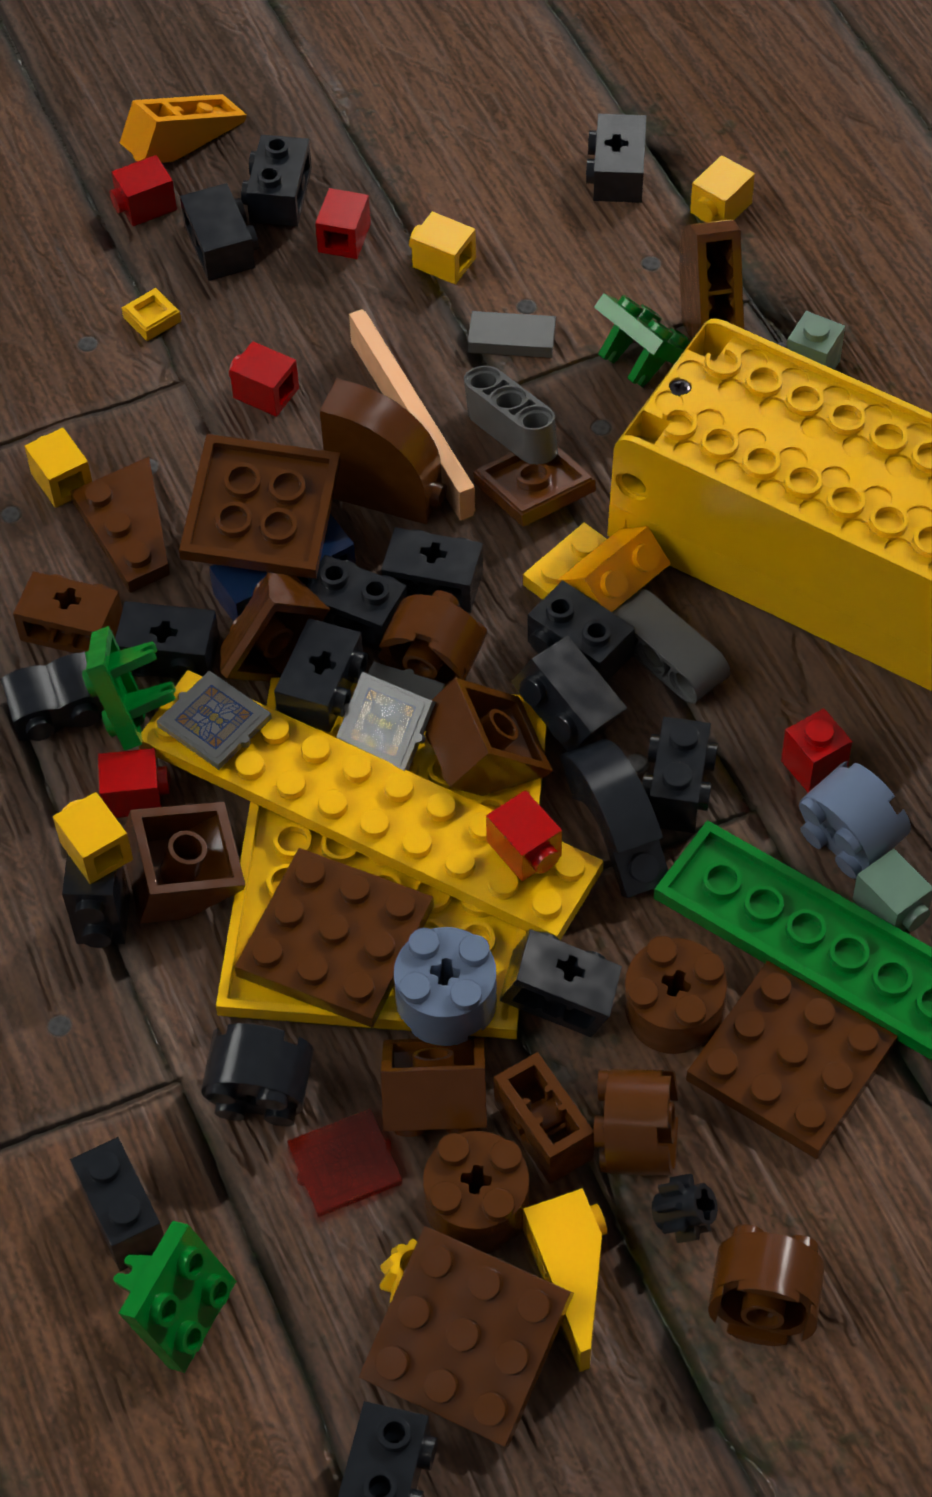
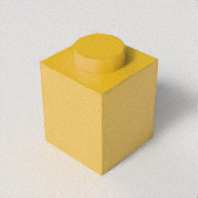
(722, 191)
(443, 247)
(57, 465)
(92, 837)

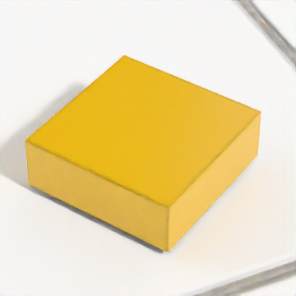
(151, 314)

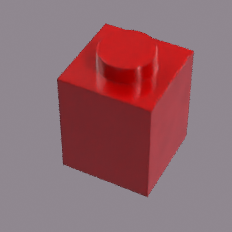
(143, 191)
(343, 223)
(264, 378)
(815, 748)
(132, 780)
(524, 836)

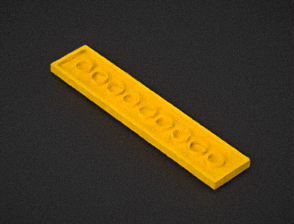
(386, 817)

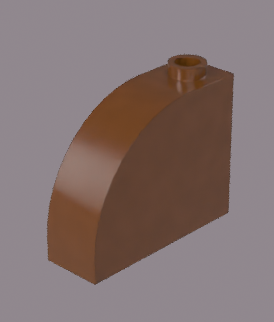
(711, 274)
(384, 453)

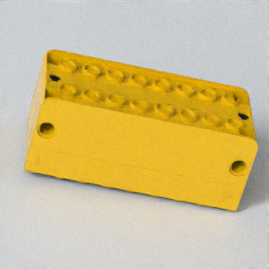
(788, 493)

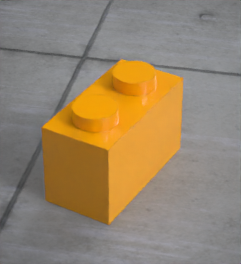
(618, 567)

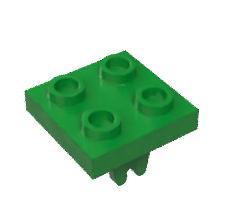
(643, 326)
(111, 680)
(175, 1295)

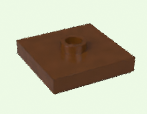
(534, 490)

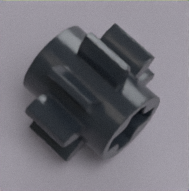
(684, 1208)

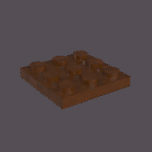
(260, 506)
(333, 937)
(791, 1059)
(466, 1336)

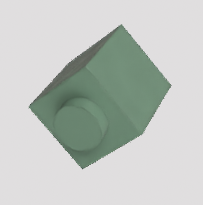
(817, 339)
(894, 892)

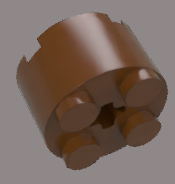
(432, 638)
(681, 970)
(637, 1122)
(472, 1164)
(767, 1286)

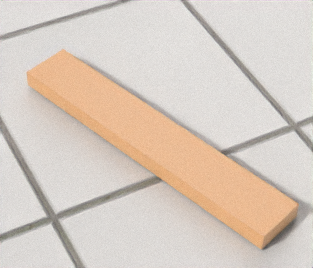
(397, 387)

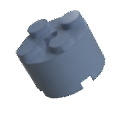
(853, 818)
(445, 984)

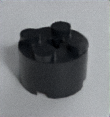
(257, 1074)

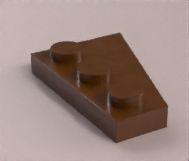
(126, 522)

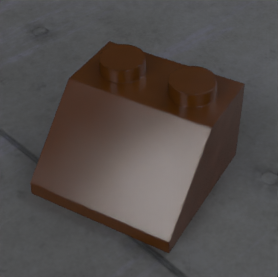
(269, 628)
(484, 739)
(181, 860)
(433, 1086)

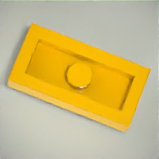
(543, 574)

